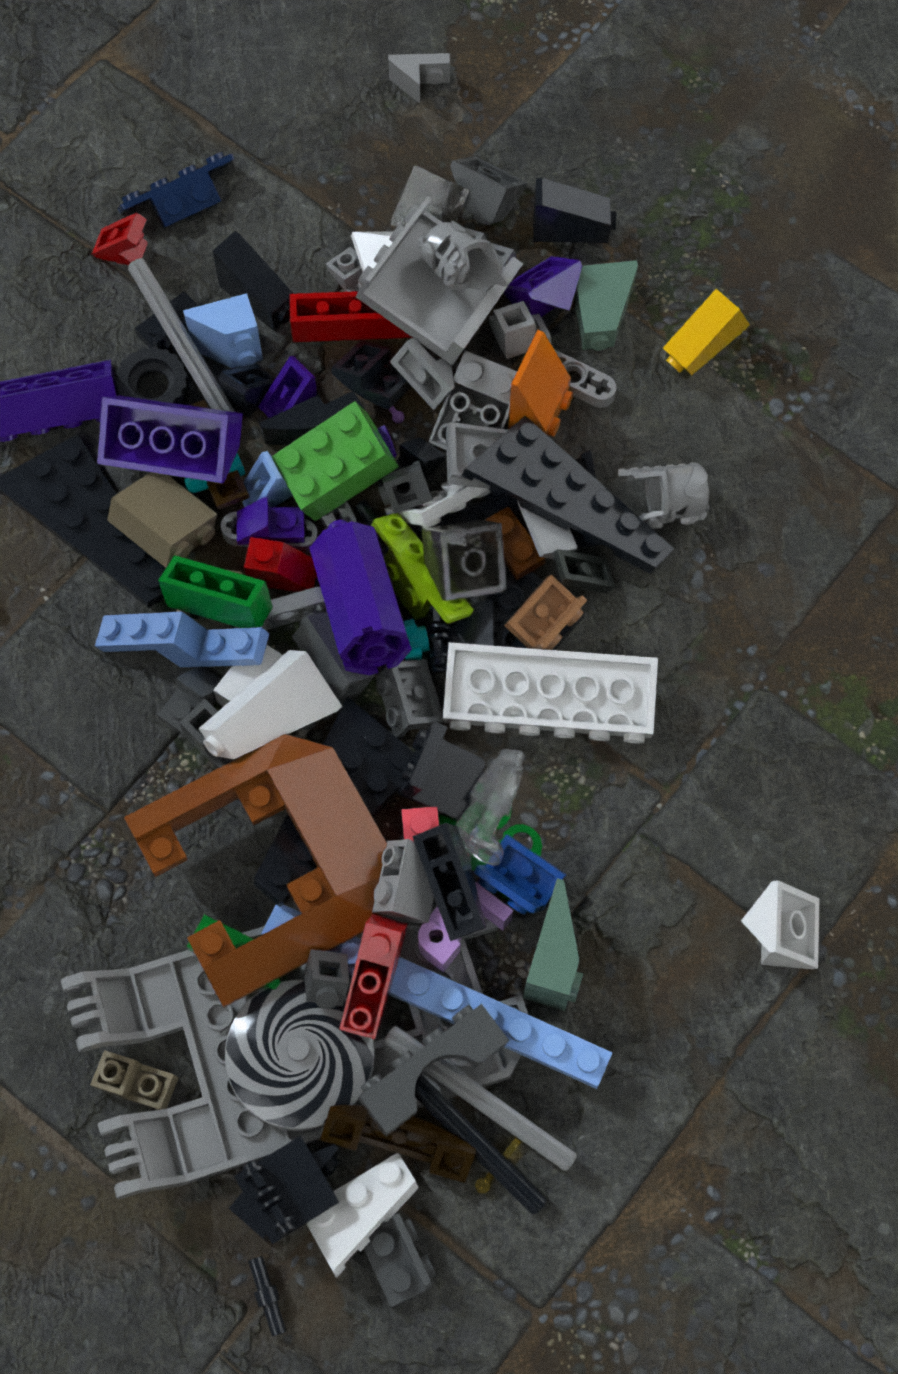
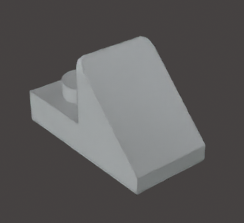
(411, 70)
(428, 377)

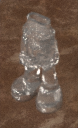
(496, 791)

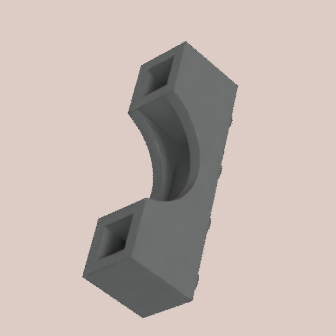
(470, 1039)

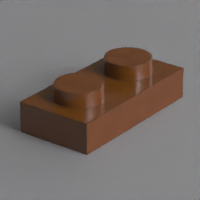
(518, 546)

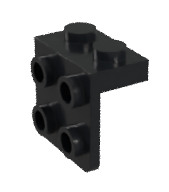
(440, 773)

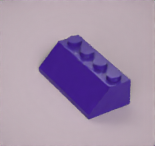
(54, 399)
(168, 438)

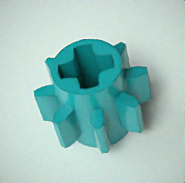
(418, 640)

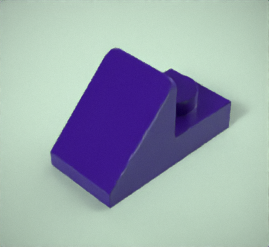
(268, 523)

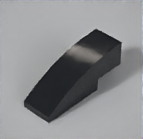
(302, 418)

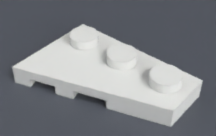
(449, 500)
(361, 1210)

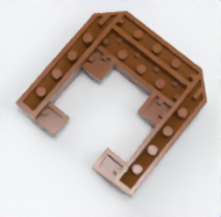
(331, 822)

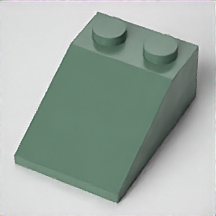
(554, 967)

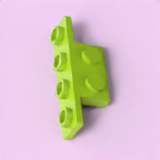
(410, 575)

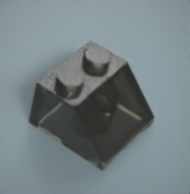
(465, 558)

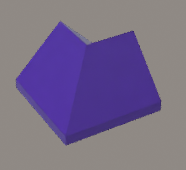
(546, 285)

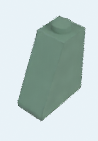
(602, 302)

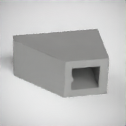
(403, 884)

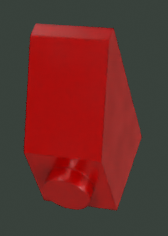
(279, 565)

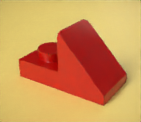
(122, 240)

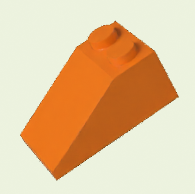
(540, 387)

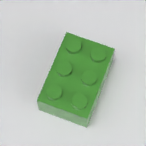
(334, 461)

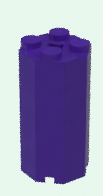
(359, 597)

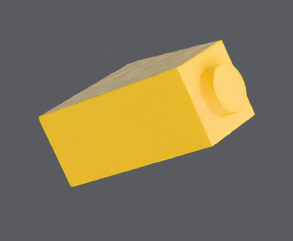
(705, 333)

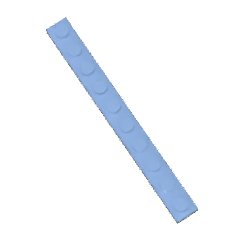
(446, 998)

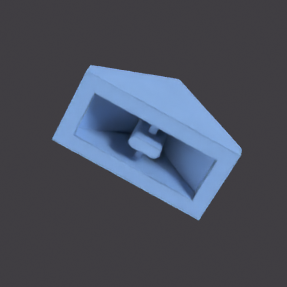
(266, 481)

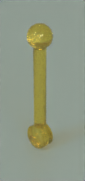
(483, 1184)

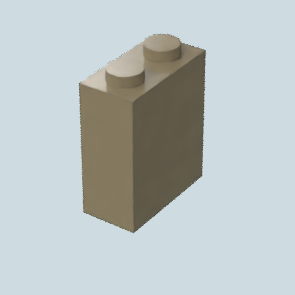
(162, 517)

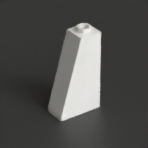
(272, 705)

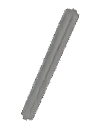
(179, 336)
(487, 1103)

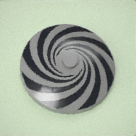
(293, 1059)

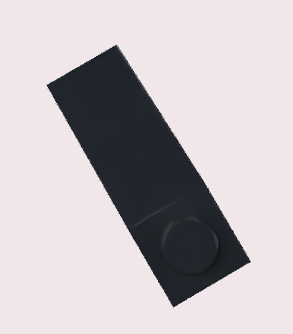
(451, 879)

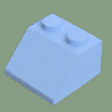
(225, 331)

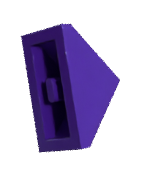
(289, 389)

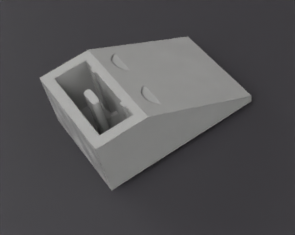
(478, 398)

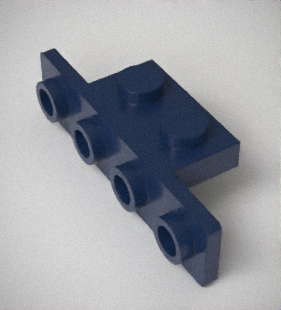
(182, 196)

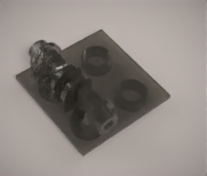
(445, 202)

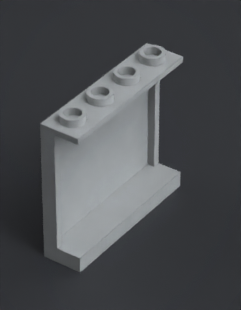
(417, 299)

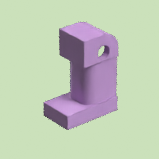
(445, 951)

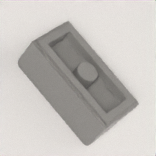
(547, 535)

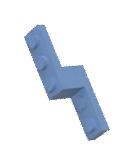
(182, 639)

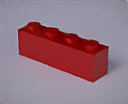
(337, 318)

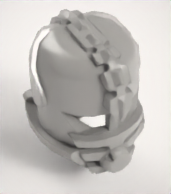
(461, 258)
(671, 491)

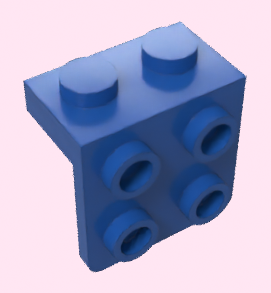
(521, 877)

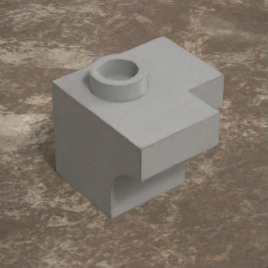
(516, 328)

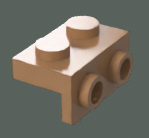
(545, 615)

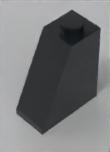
(570, 214)
(244, 271)

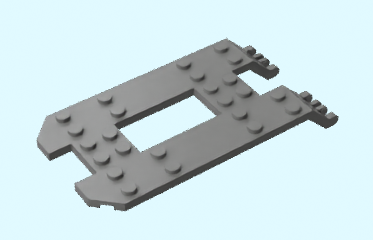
(217, 1130)

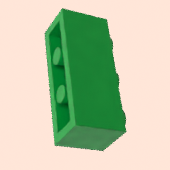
(215, 593)

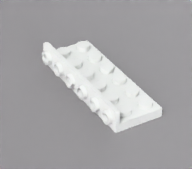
(550, 692)

